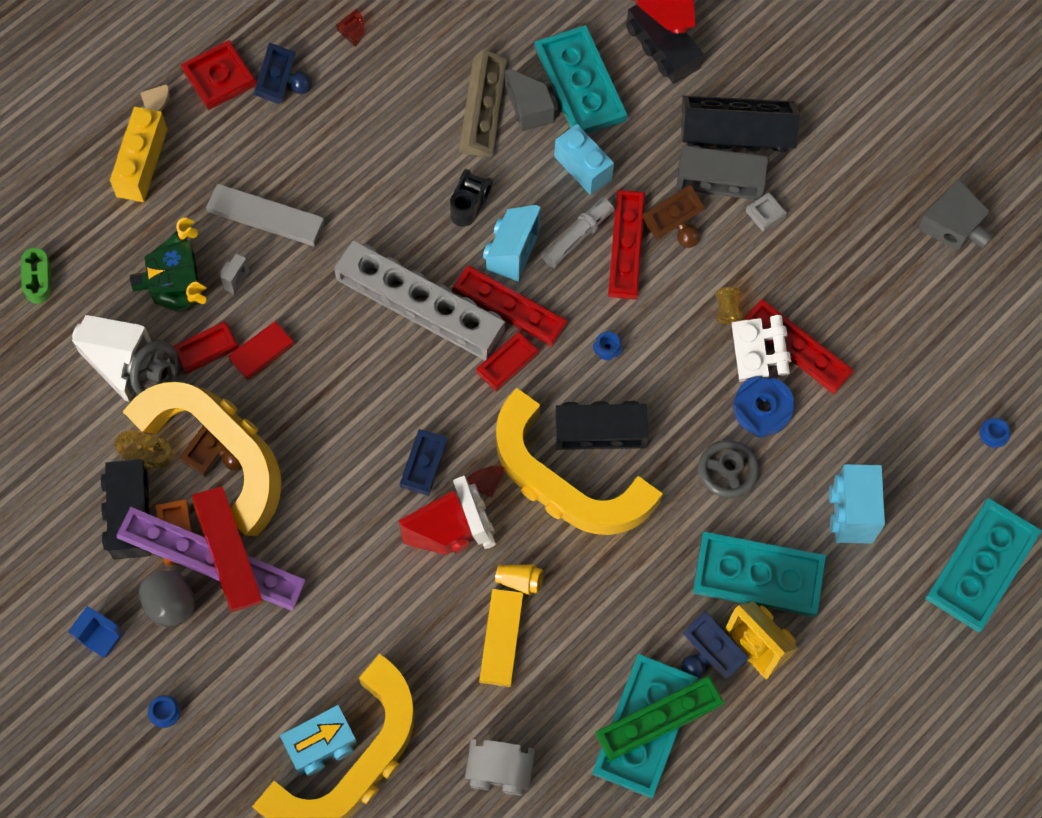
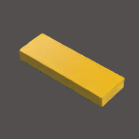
(501, 638)

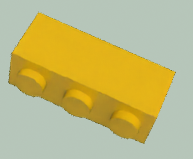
(138, 154)

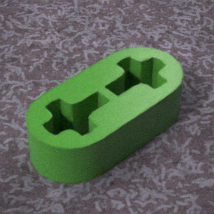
(42, 274)

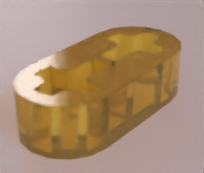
(144, 442)

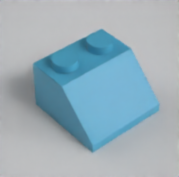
(513, 242)

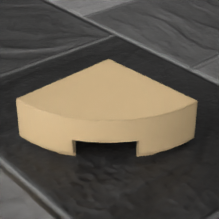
(156, 98)

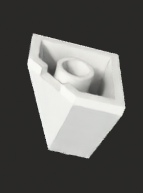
(111, 349)

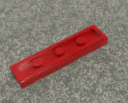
(626, 245)
(510, 305)
(805, 350)
(226, 549)

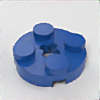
(762, 422)

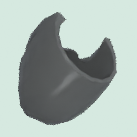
(167, 598)

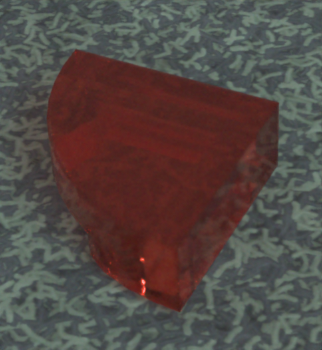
(352, 27)
(487, 479)

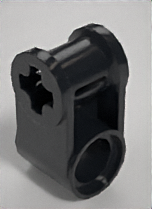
(469, 193)

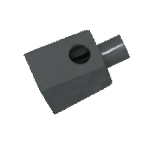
(957, 218)

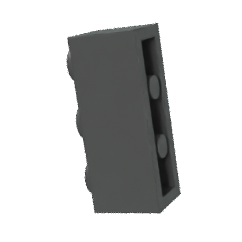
(722, 172)

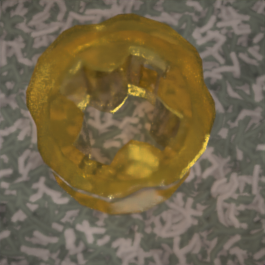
(728, 303)

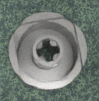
(499, 765)

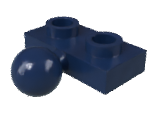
(276, 75)
(714, 647)

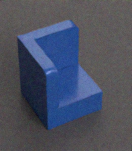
(96, 632)

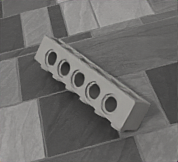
(478, 341)

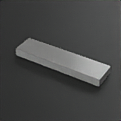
(265, 214)

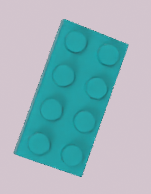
(580, 80)
(983, 565)
(759, 573)
(644, 766)

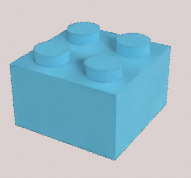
(857, 504)

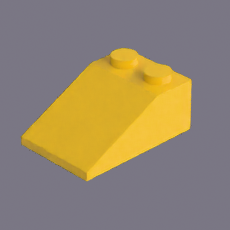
(761, 638)

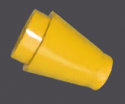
(520, 577)

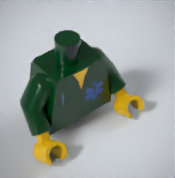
(172, 271)

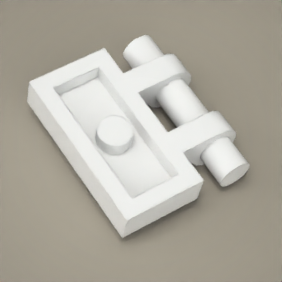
(751, 351)
(474, 510)

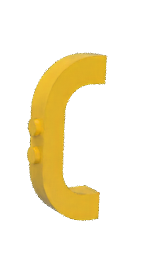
(261, 471)
(556, 494)
(376, 762)

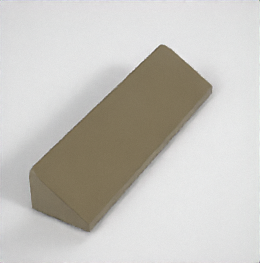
(483, 104)

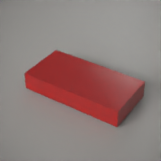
(205, 347)
(261, 350)
(507, 361)

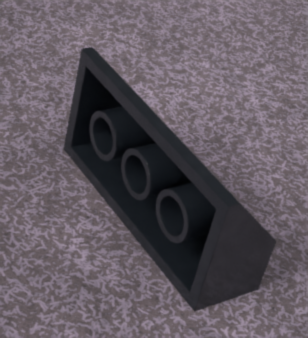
(739, 122)

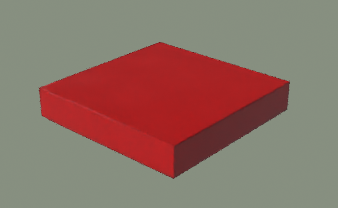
(218, 75)

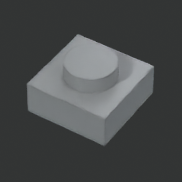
(234, 273)

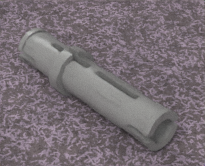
(586, 224)

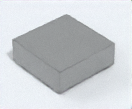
(766, 212)

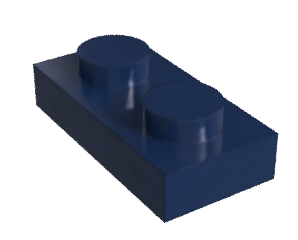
(423, 462)

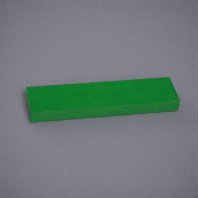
(659, 718)

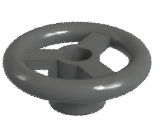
(158, 369)
(728, 457)

